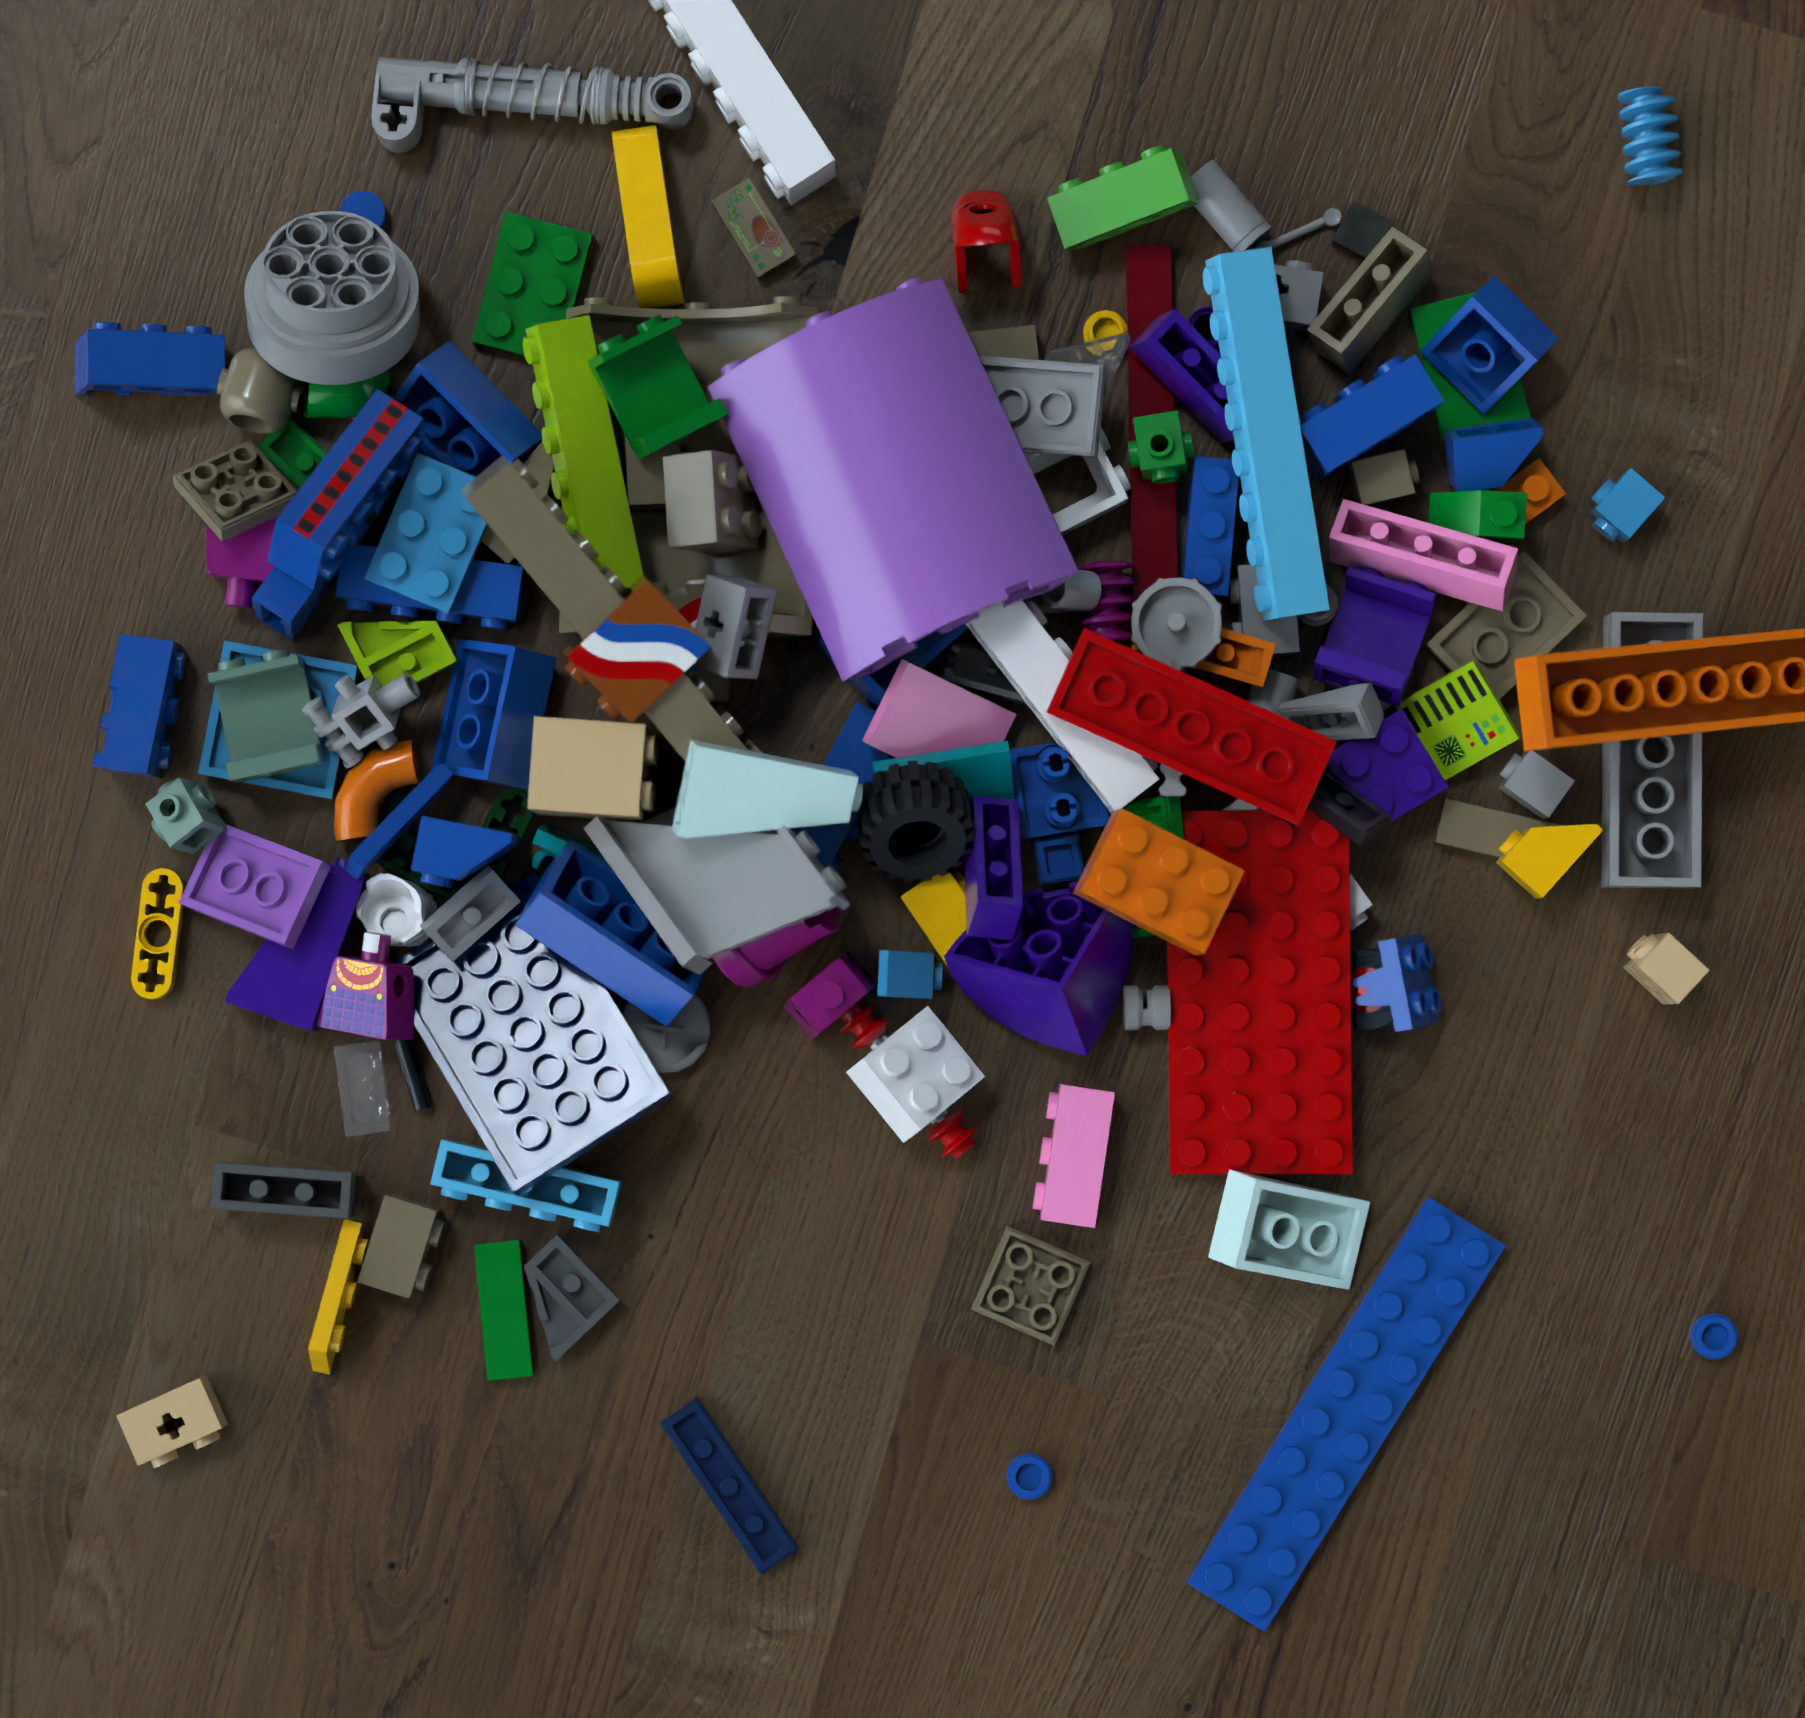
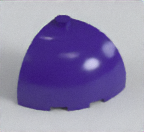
(1056, 973)

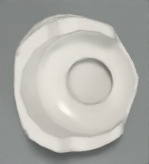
(396, 909)

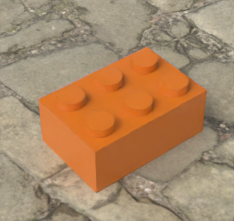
(1158, 881)

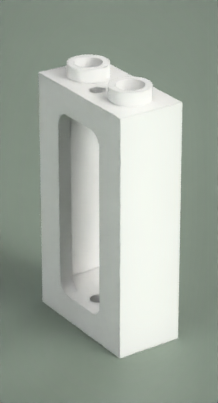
(1110, 483)

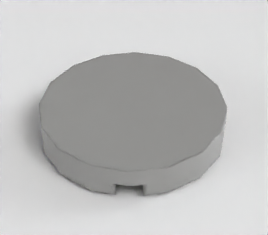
(678, 1043)

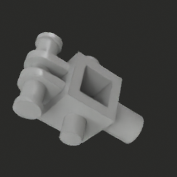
(363, 713)

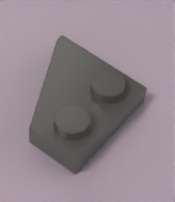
(566, 1294)

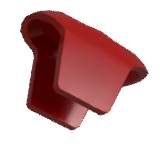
(984, 229)

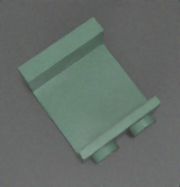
(265, 716)

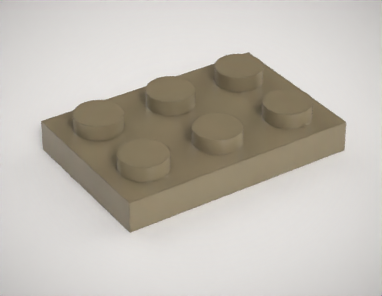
(1531, 624)

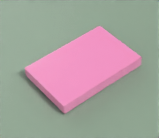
(933, 715)

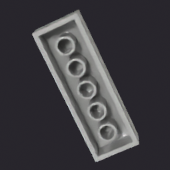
(1651, 782)

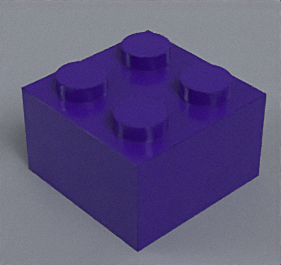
(1390, 768)

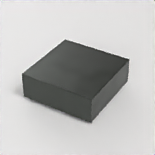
(1361, 230)

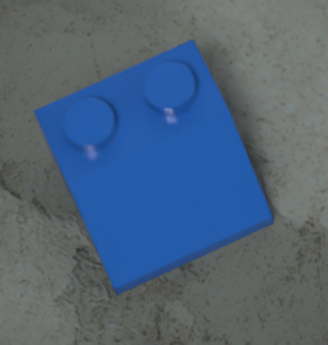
(1489, 344)
(457, 850)

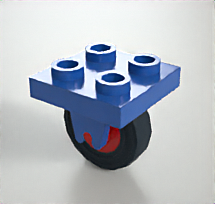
(1394, 985)

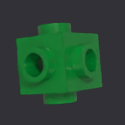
(1157, 432)

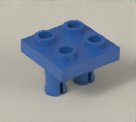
(1052, 793)

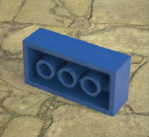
(598, 926)

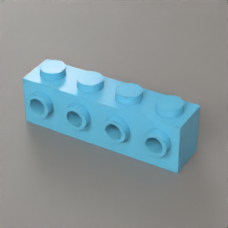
(567, 1192)

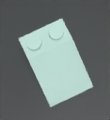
(1288, 1230)

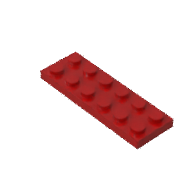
(1191, 726)

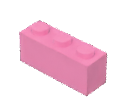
(1074, 1155)

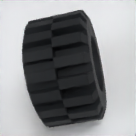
(908, 847)

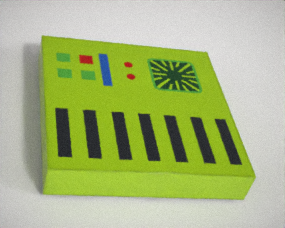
(1459, 719)

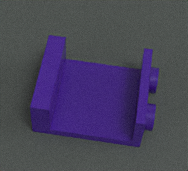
(1375, 634)

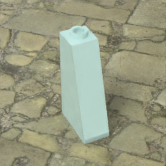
(753, 791)

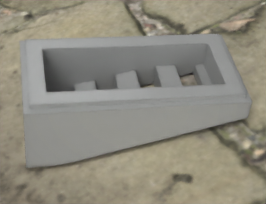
(1357, 701)

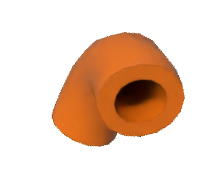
(368, 785)

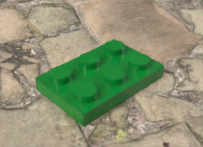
(530, 280)

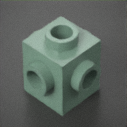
(185, 815)

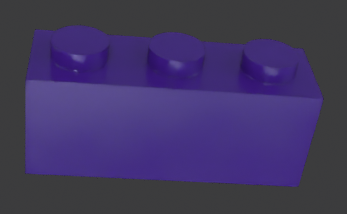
(1187, 368)
(994, 869)

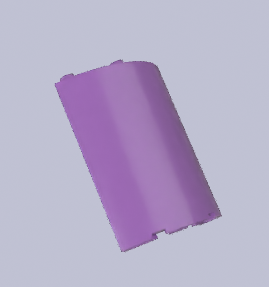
(891, 475)

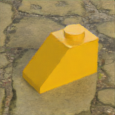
(1544, 854)
(939, 909)

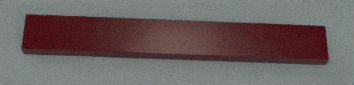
(1151, 504)

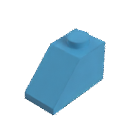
(908, 974)

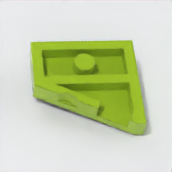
(398, 648)

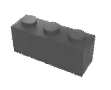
(284, 1189)

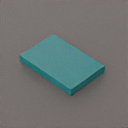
(982, 768)

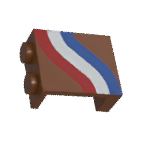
(636, 652)

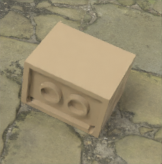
(592, 769)

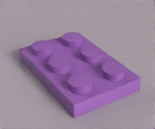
(255, 885)

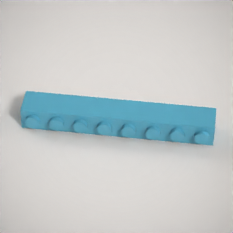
(1265, 434)

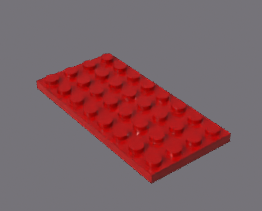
(1268, 1006)

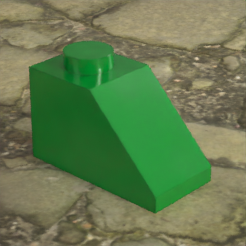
(1481, 513)

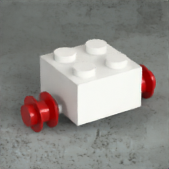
(914, 1075)

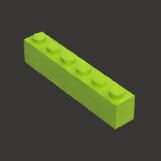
(582, 443)

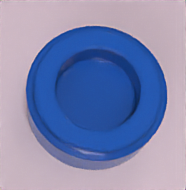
(366, 205)
(1713, 1336)
(1029, 1476)

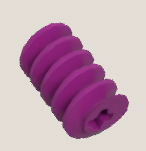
(1107, 614)

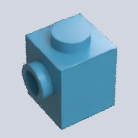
(1623, 505)

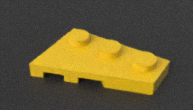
(337, 1296)

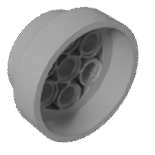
(332, 300)

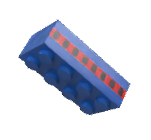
(346, 490)

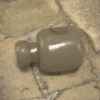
(257, 394)

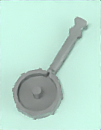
(1179, 627)

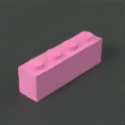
(1423, 554)

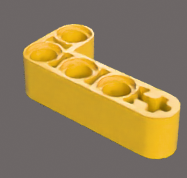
(647, 218)

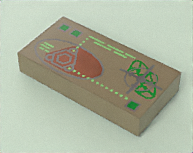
(753, 228)

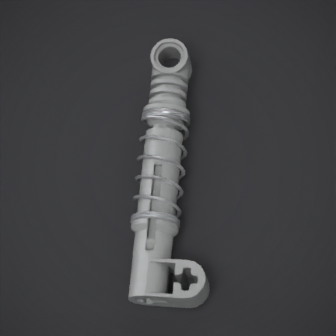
(518, 90)

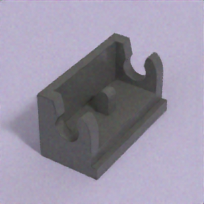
(976, 671)

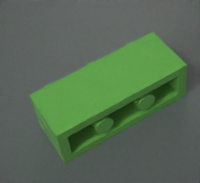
(1122, 198)

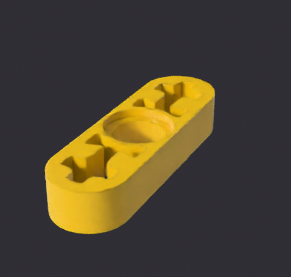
(164, 968)

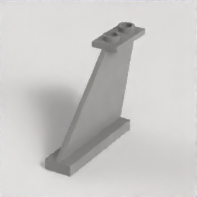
(717, 888)

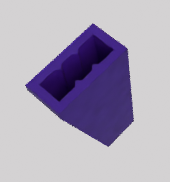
(293, 981)

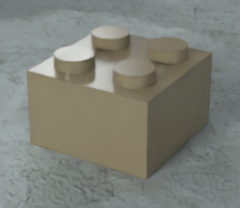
(710, 503)

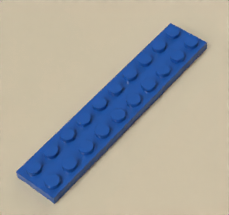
(1345, 1414)

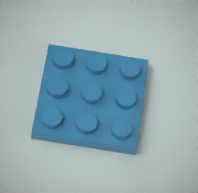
(311, 781)

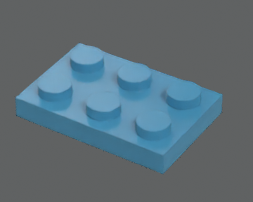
(429, 537)

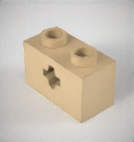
(1664, 967)
(146, 1428)

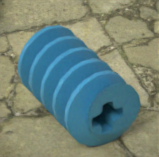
(1648, 136)

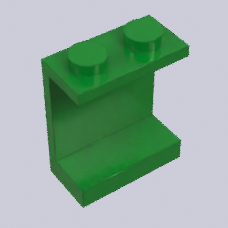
(653, 387)

